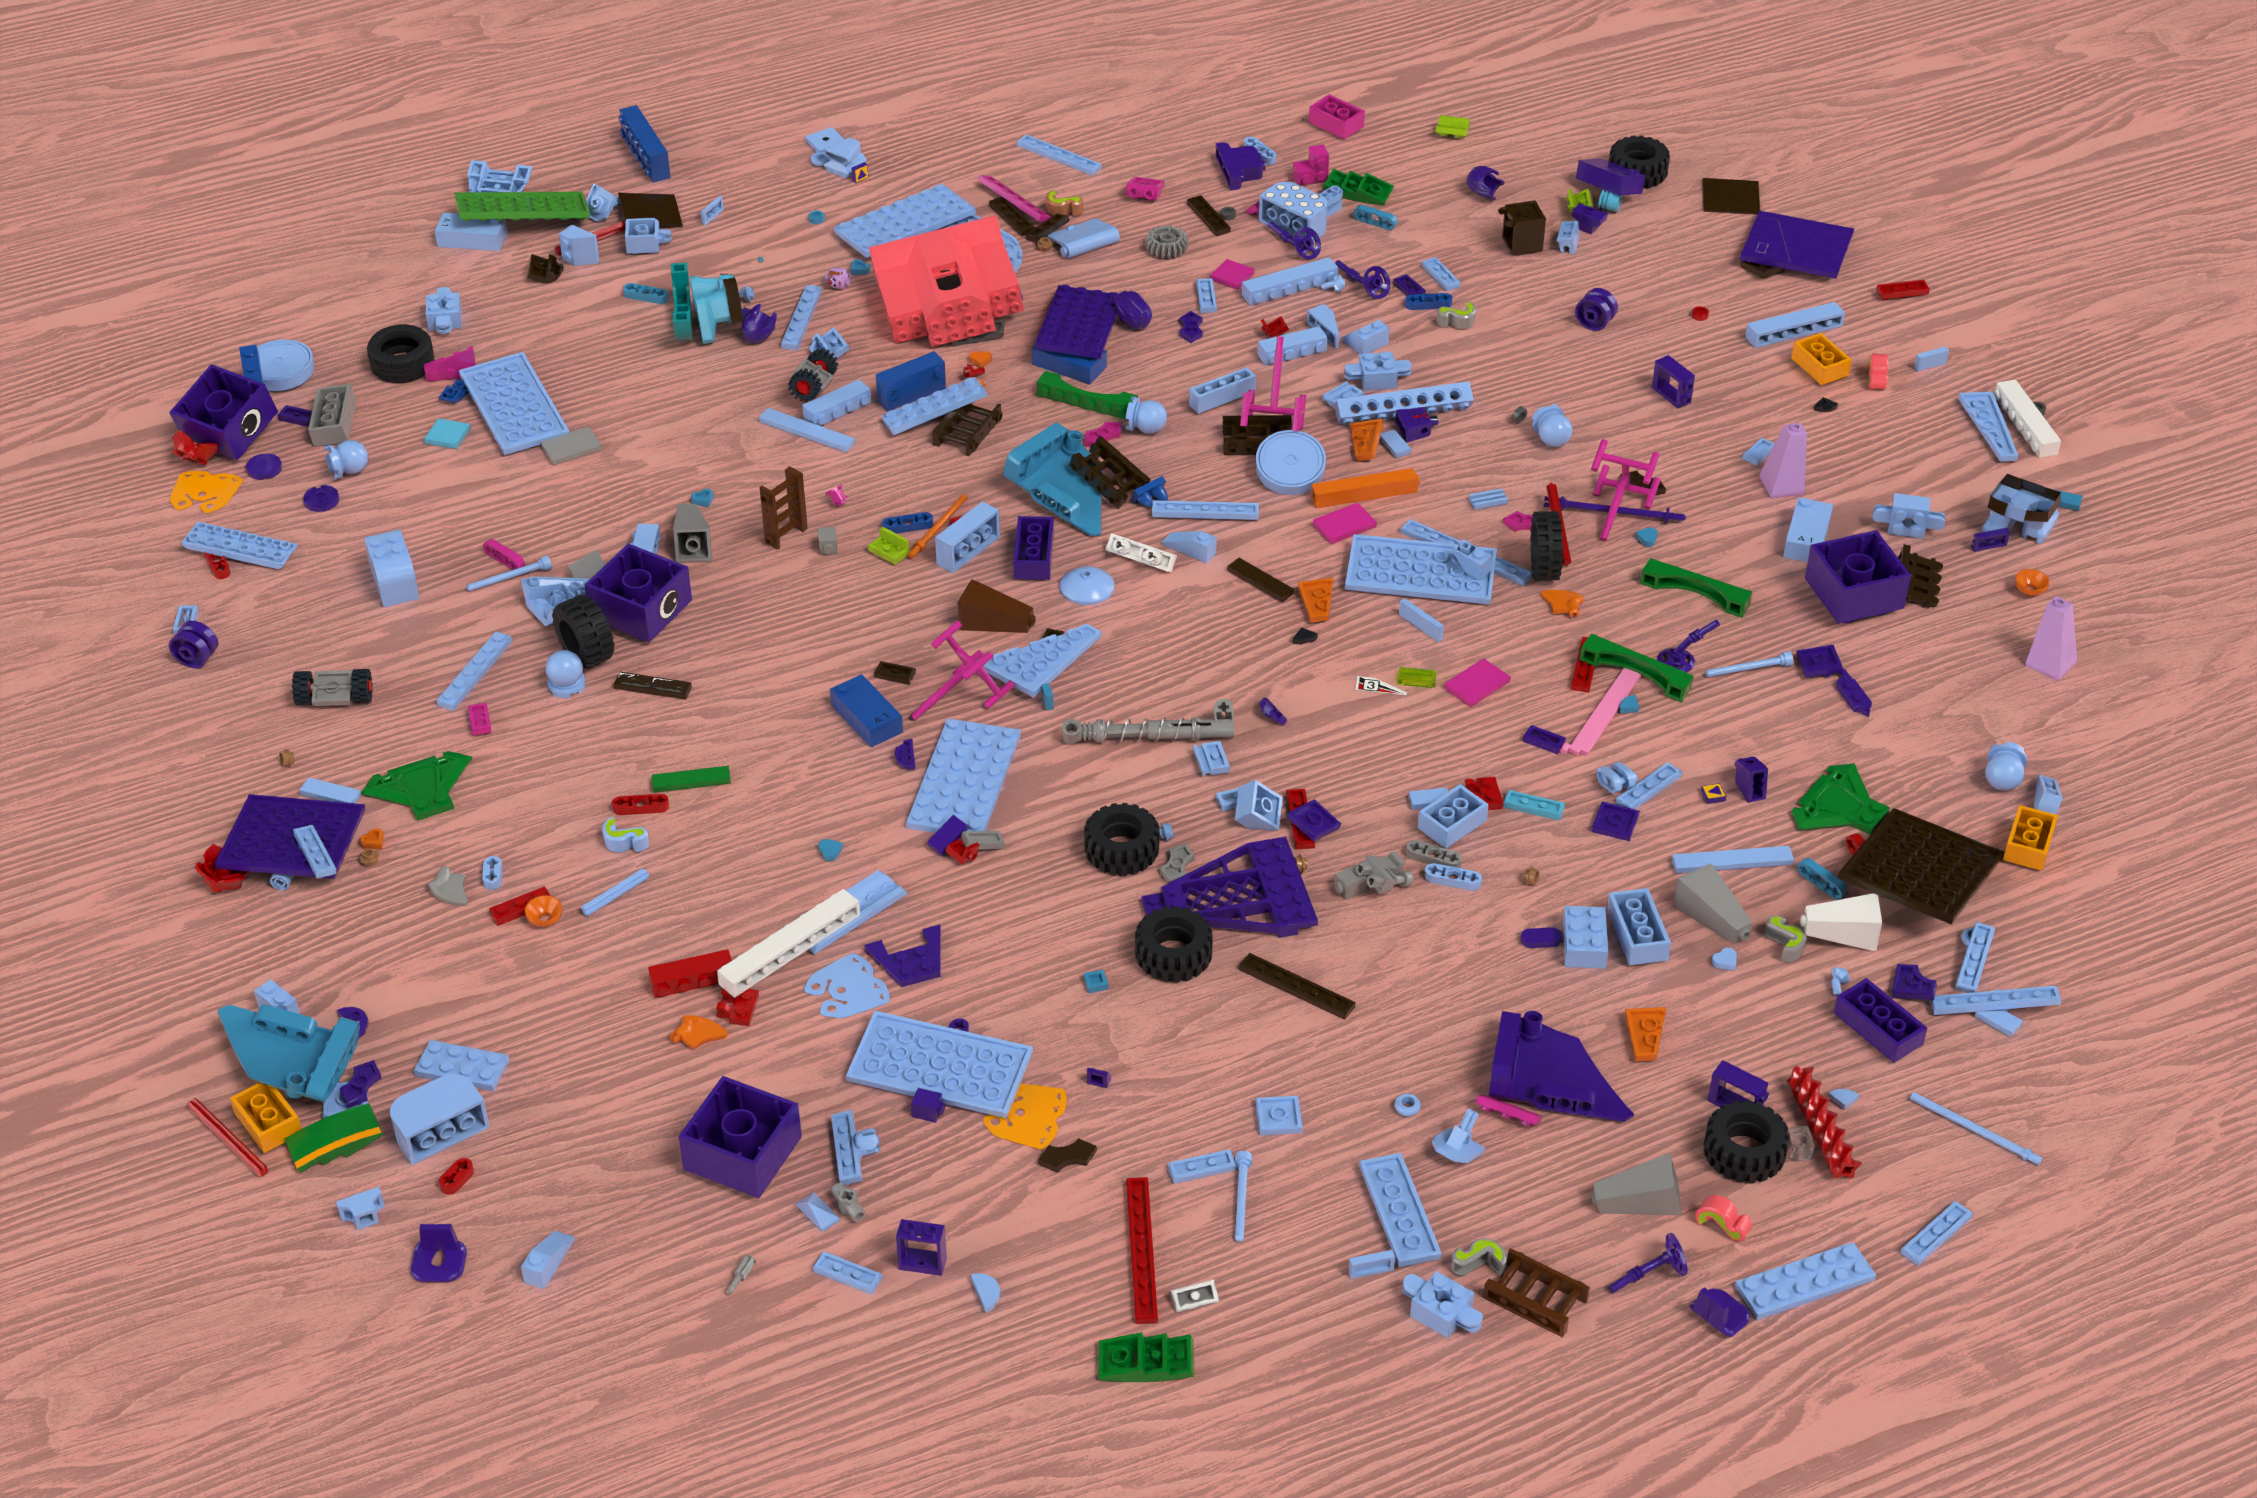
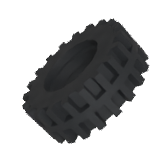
(1546, 545)

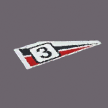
(1376, 685)

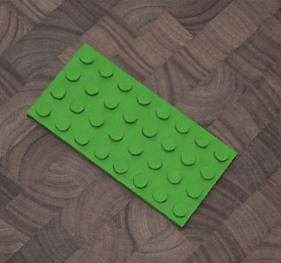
(521, 205)

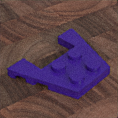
(913, 964)

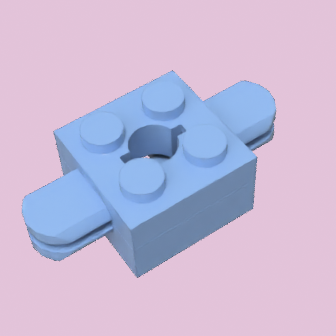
(443, 310)
(1377, 370)
(1912, 508)
(1434, 1312)

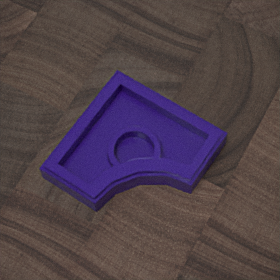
(1911, 984)

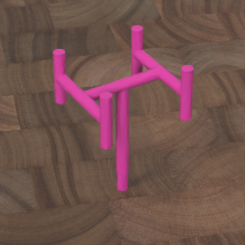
(1248, 398)
(1624, 483)
(965, 671)

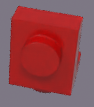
(1275, 327)
(961, 853)

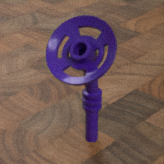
(1303, 243)
(1370, 283)
(1678, 655)
(1673, 1256)

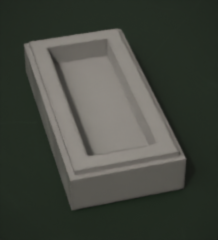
(986, 839)

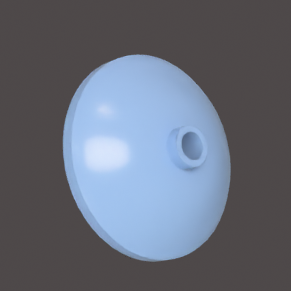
(1087, 585)

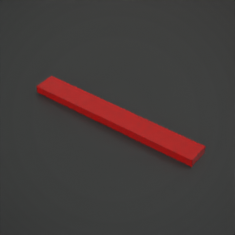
(1142, 1251)

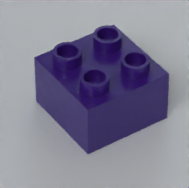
(1857, 576)
(740, 1136)

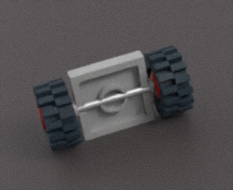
(813, 375)
(332, 687)

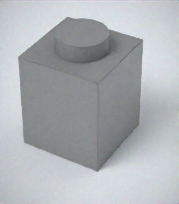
(827, 540)
(1349, 883)

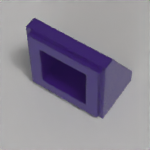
(1098, 1077)

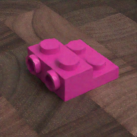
(1145, 188)

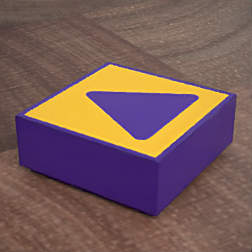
(860, 172)
(1713, 793)

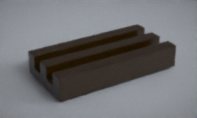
(894, 672)

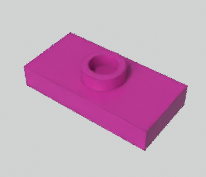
(479, 719)

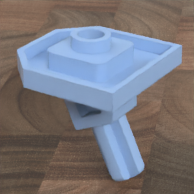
(601, 203)
(1457, 1142)

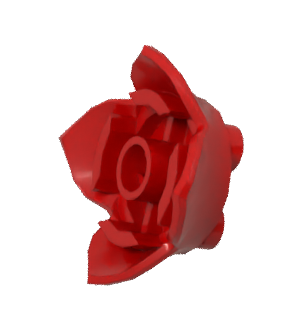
(191, 450)
(219, 878)

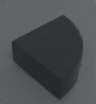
(1825, 405)
(1305, 635)

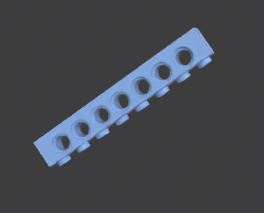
(1461, 391)

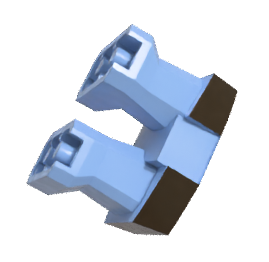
(2023, 502)

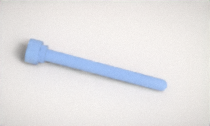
(542, 564)
(1784, 659)
(1243, 1162)

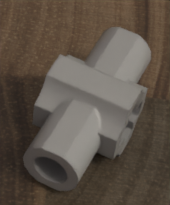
(848, 1202)

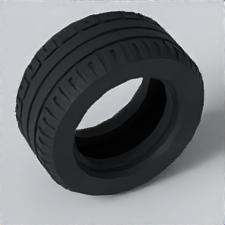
(395, 340)

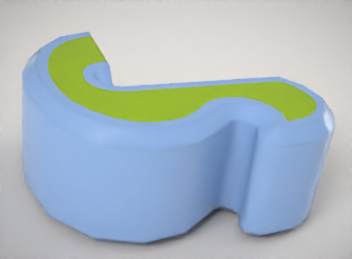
(624, 839)

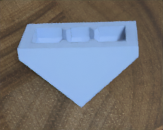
(711, 210)
(818, 1212)

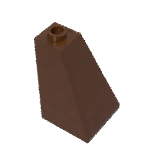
(992, 611)

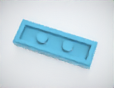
(1534, 805)

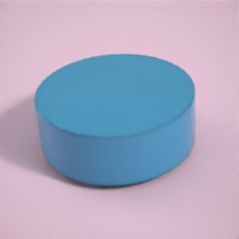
(816, 217)

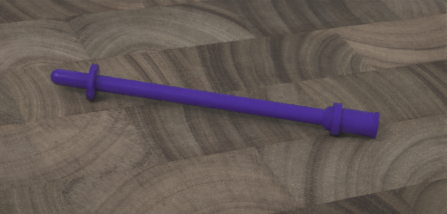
(1621, 510)

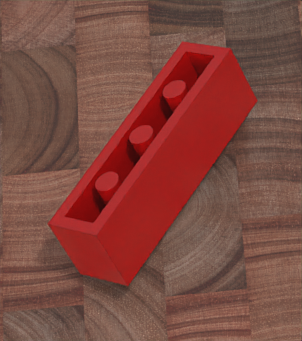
(687, 973)

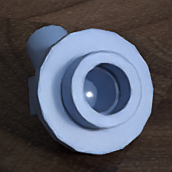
(1338, 284)
(746, 293)
(1840, 976)

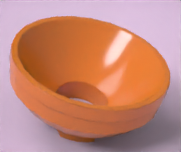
(2033, 579)
(543, 906)

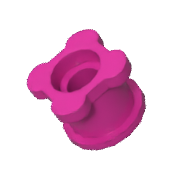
(837, 495)

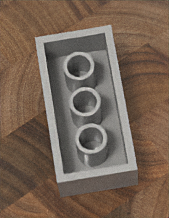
(332, 415)

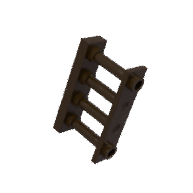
(952, 419)

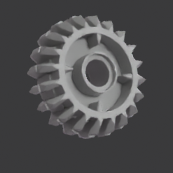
(1166, 242)

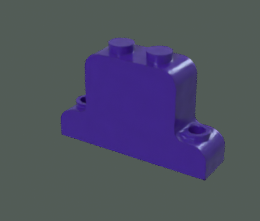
(1239, 164)

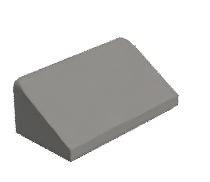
(586, 566)
(1194, 1296)

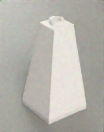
(1845, 921)

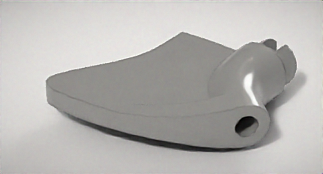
(449, 887)

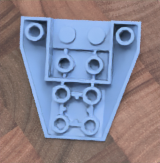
(546, 592)

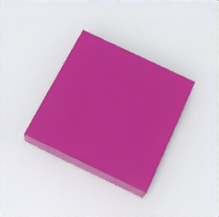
(1232, 274)

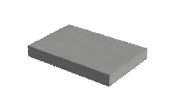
(571, 446)

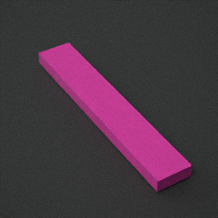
(1014, 198)

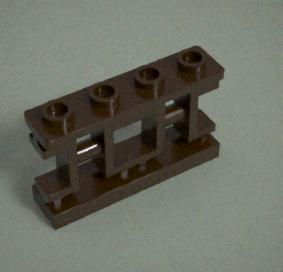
(1257, 425)
(1116, 463)

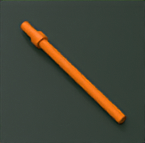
(920, 545)

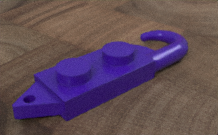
(1853, 693)

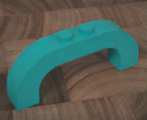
(682, 302)

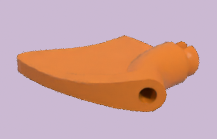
(1563, 601)
(696, 1031)

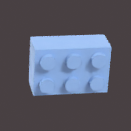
(1452, 816)
(1585, 937)

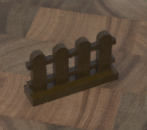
(1929, 588)

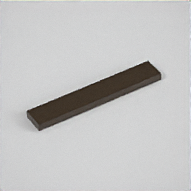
(1297, 986)

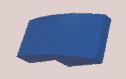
(455, 392)

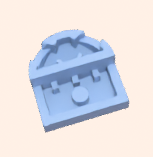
(832, 341)

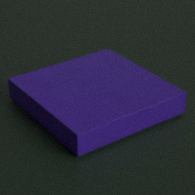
(1819, 661)
(1314, 820)
(1615, 821)

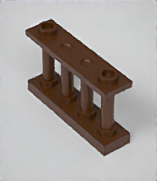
(796, 507)
(1527, 1308)

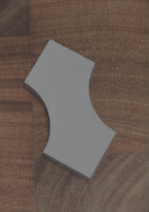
(1179, 858)

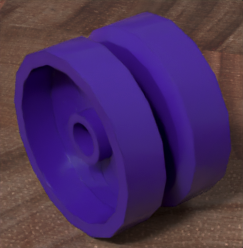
(1596, 309)
(193, 644)

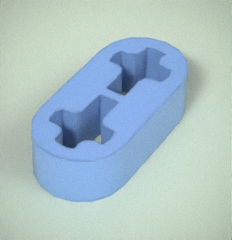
(496, 872)

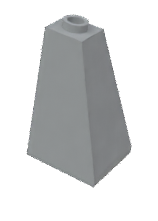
(691, 535)
(1710, 902)
(1642, 1190)

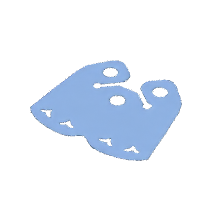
(858, 984)

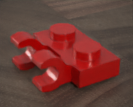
(1488, 791)
(742, 1009)

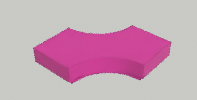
(1108, 431)
(1518, 521)

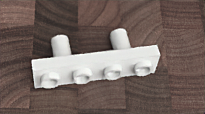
(1141, 552)

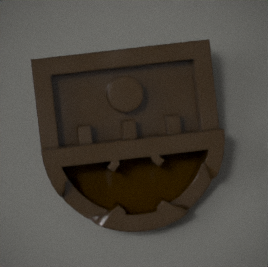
(544, 269)

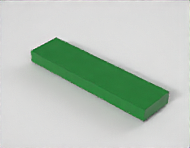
(691, 779)

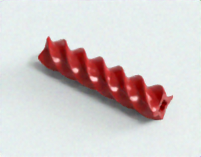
(1822, 1122)

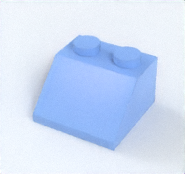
(578, 246)
(1368, 337)
(1258, 807)

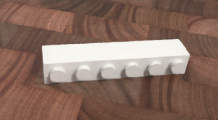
(2027, 418)

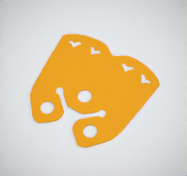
(210, 484)
(1039, 1114)

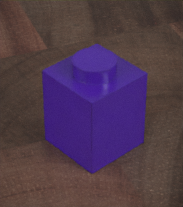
(927, 1105)

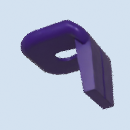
(436, 1238)
(1721, 1311)

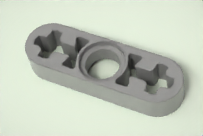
(1422, 847)

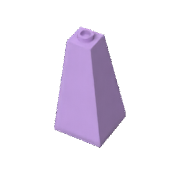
(1786, 464)
(2055, 641)

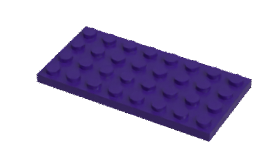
(1078, 322)

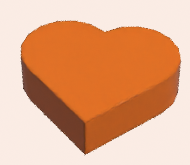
(980, 358)
(373, 839)

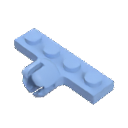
(852, 1146)

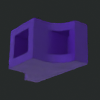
(1588, 218)

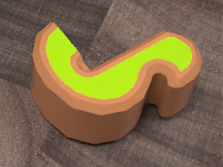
(1063, 205)

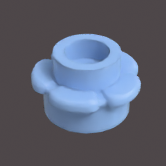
(1166, 831)

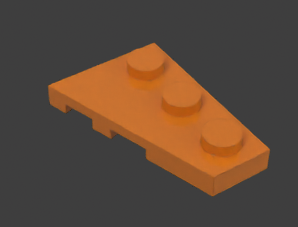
(1316, 598)
(1645, 1031)

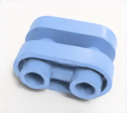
(1333, 196)
(1616, 777)

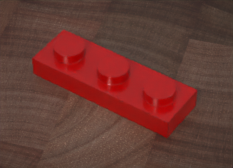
(1902, 289)
(515, 907)

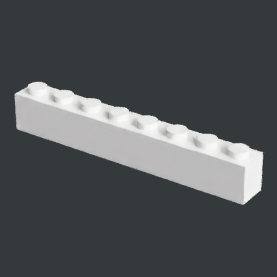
(788, 943)

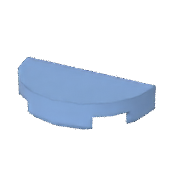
(987, 1290)

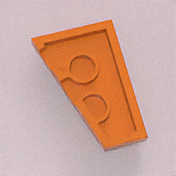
(1366, 438)

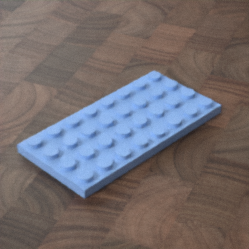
(905, 218)
(513, 403)
(1414, 570)
(964, 776)
(962, 1065)

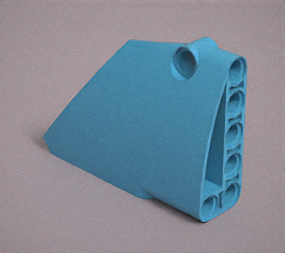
(1045, 473)
(290, 1049)

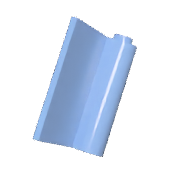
(1084, 237)

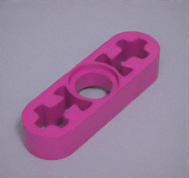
(503, 554)

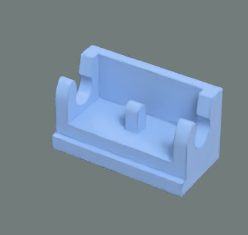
(1569, 236)

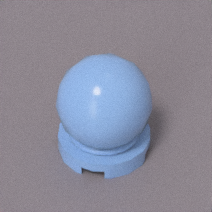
(1146, 416)
(1552, 426)
(347, 457)
(565, 674)
(2005, 766)

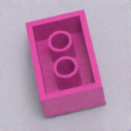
(1336, 116)

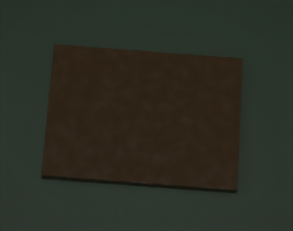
(1921, 865)

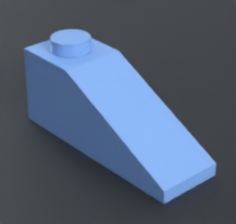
(1325, 319)
(1193, 544)
(2047, 794)
(545, 1259)

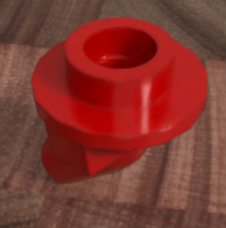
(970, 372)

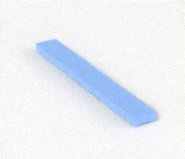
(1502, 567)

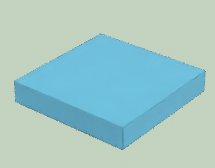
(447, 433)

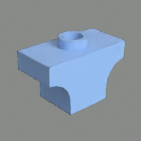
(361, 1208)

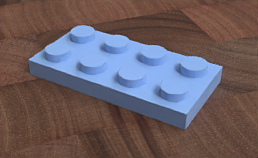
(479, 1066)

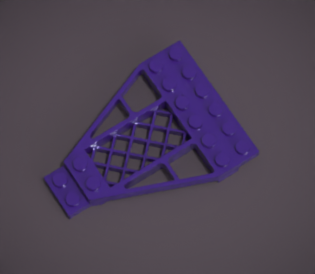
(1272, 872)

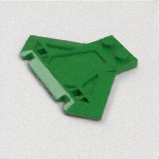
(420, 784)
(1839, 801)

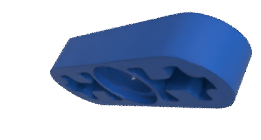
(1418, 301)
(918, 521)

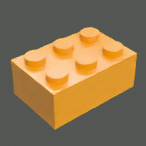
(1821, 359)
(2030, 837)
(265, 1115)

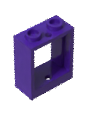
(1669, 367)
(1728, 1073)
(910, 1258)

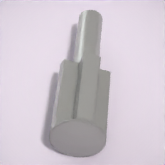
(741, 1272)

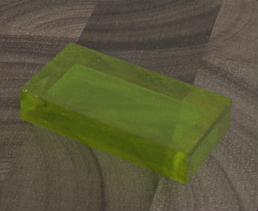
(1417, 677)

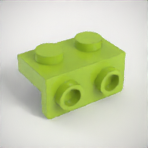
(1453, 125)
(1582, 197)
(890, 546)

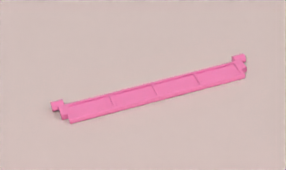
(1603, 714)

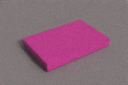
(1344, 523)
(1477, 682)

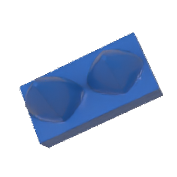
(1144, 493)

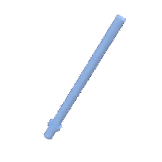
(2026, 1154)

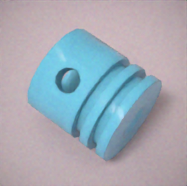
(1609, 201)

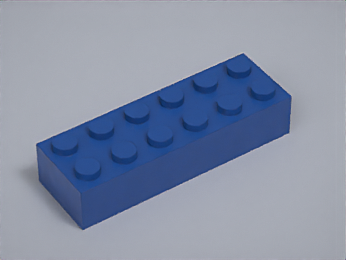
(644, 143)

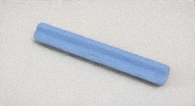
(614, 892)

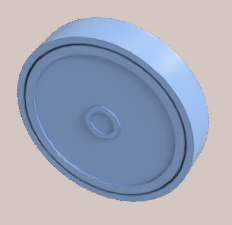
(285, 364)
(1290, 462)

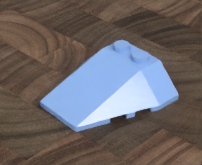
(488, 180)

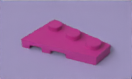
(449, 367)

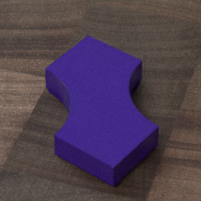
(1190, 330)
(364, 1077)

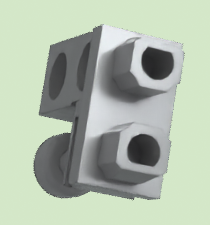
(1384, 872)

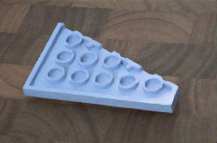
(1042, 659)

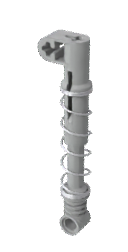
(1155, 729)

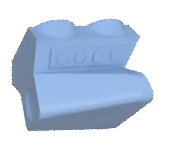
(843, 157)

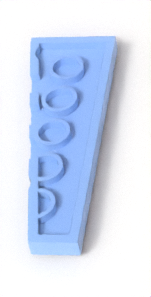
(1988, 418)

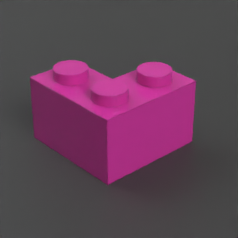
(1314, 169)

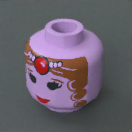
(837, 278)

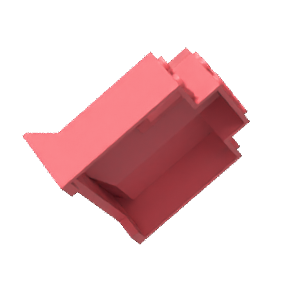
(909, 290)

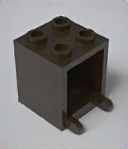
(1523, 227)

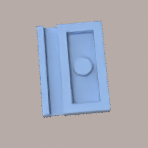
(1341, 391)
(1211, 758)

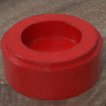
(1700, 313)

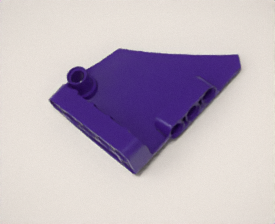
(1550, 1070)

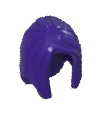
(1483, 181)
(1133, 310)
(758, 325)

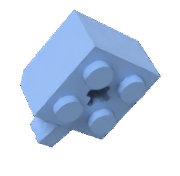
(645, 235)

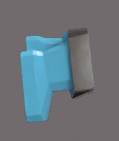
(715, 302)

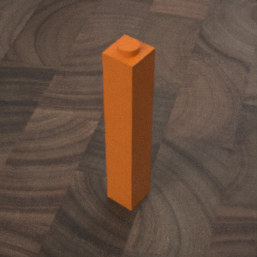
(1364, 487)

